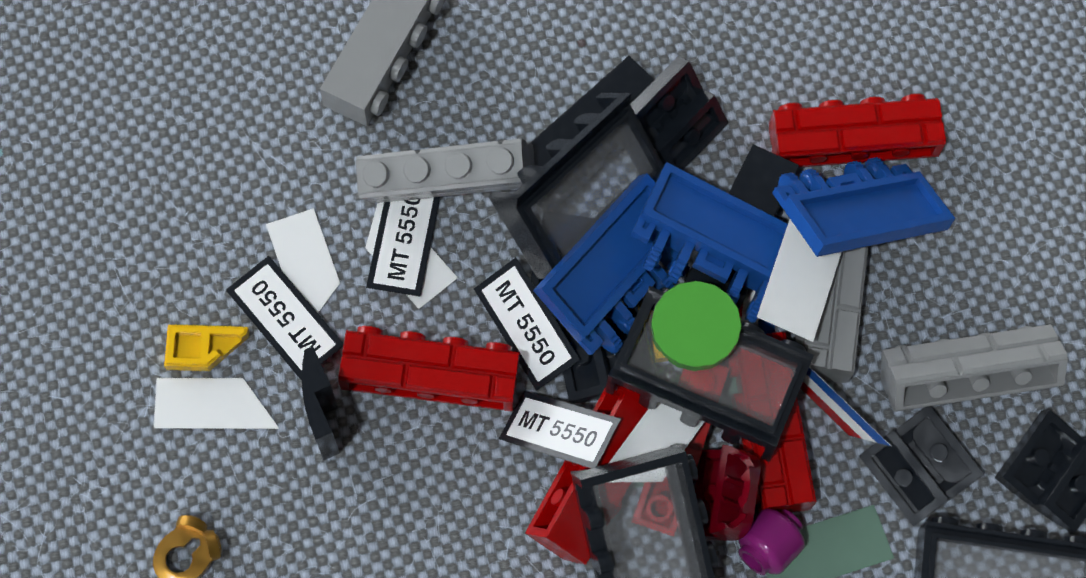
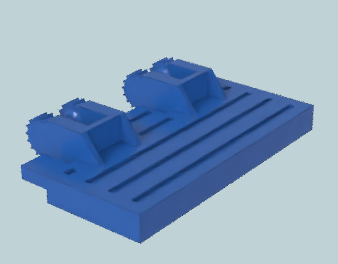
(861, 206)
(716, 225)
(603, 270)

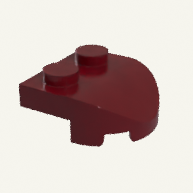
(729, 490)

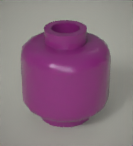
(772, 542)

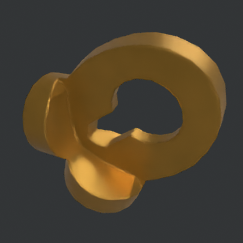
(188, 528)

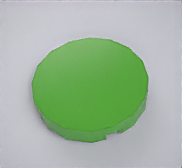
(695, 325)

